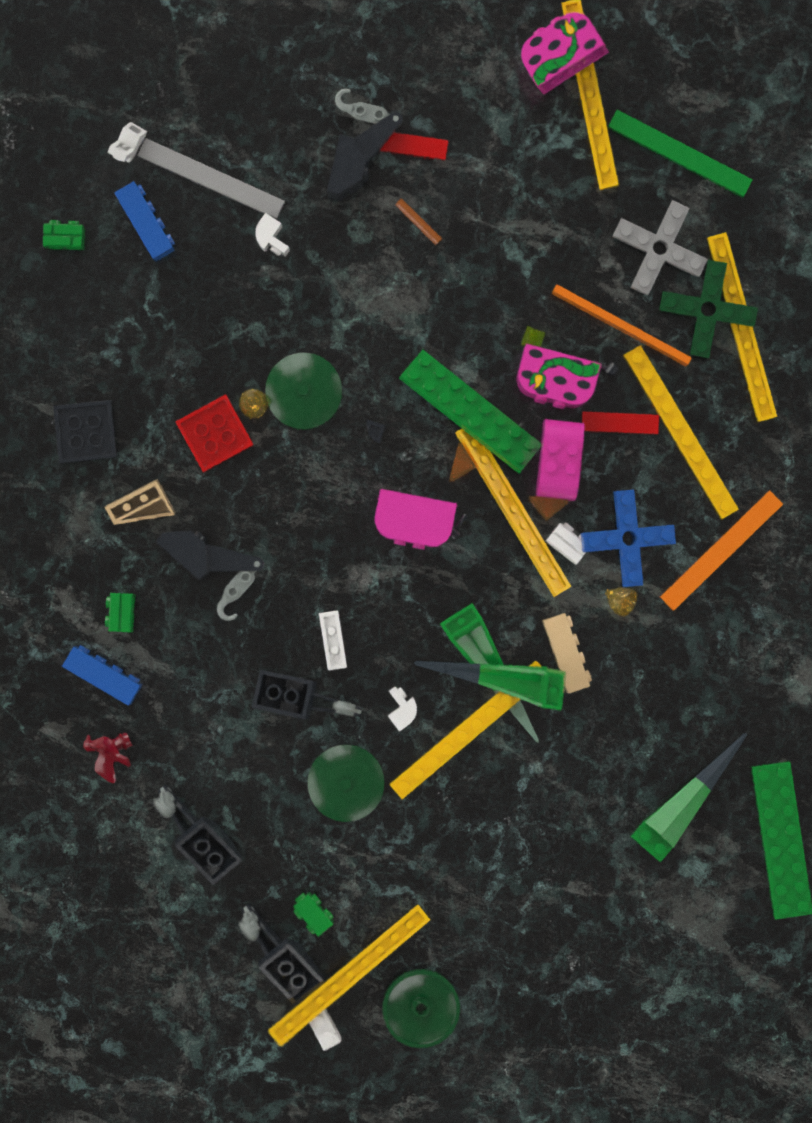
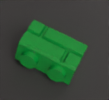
(63, 236)
(120, 612)

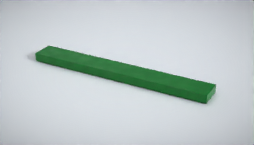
(680, 153)

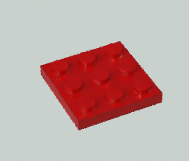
(214, 433)

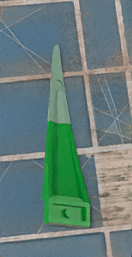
(473, 640)

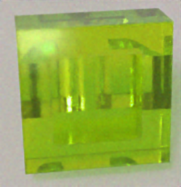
(533, 337)

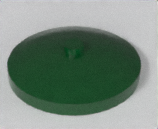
(303, 391)
(346, 783)
(421, 1008)

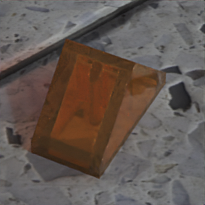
(462, 464)
(547, 506)

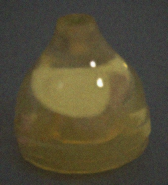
(253, 403)
(621, 600)

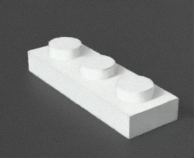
(333, 640)

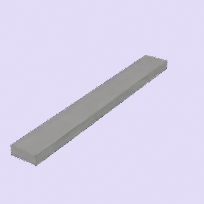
(211, 178)

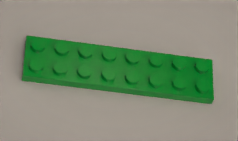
(470, 411)
(782, 840)

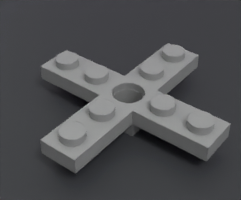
(666, 234)

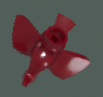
(108, 753)

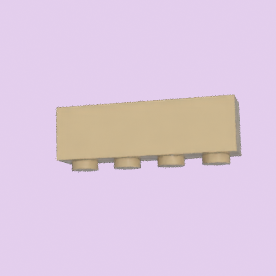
(566, 653)

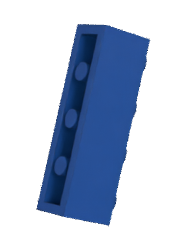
(144, 221)
(102, 675)

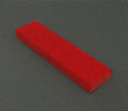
(416, 146)
(620, 422)

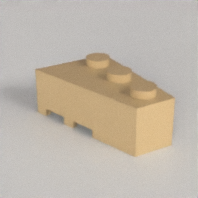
(141, 504)

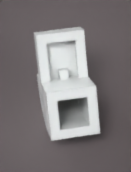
(128, 143)
(266, 232)
(406, 712)

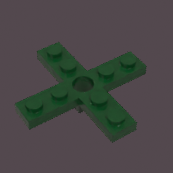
(711, 293)

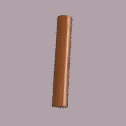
(418, 221)

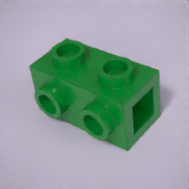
(309, 909)

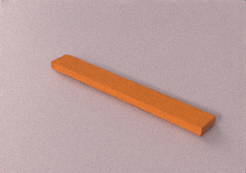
(621, 325)
(721, 550)

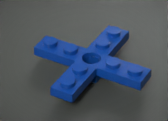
(641, 537)

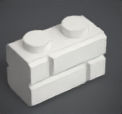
(566, 542)
(325, 1030)

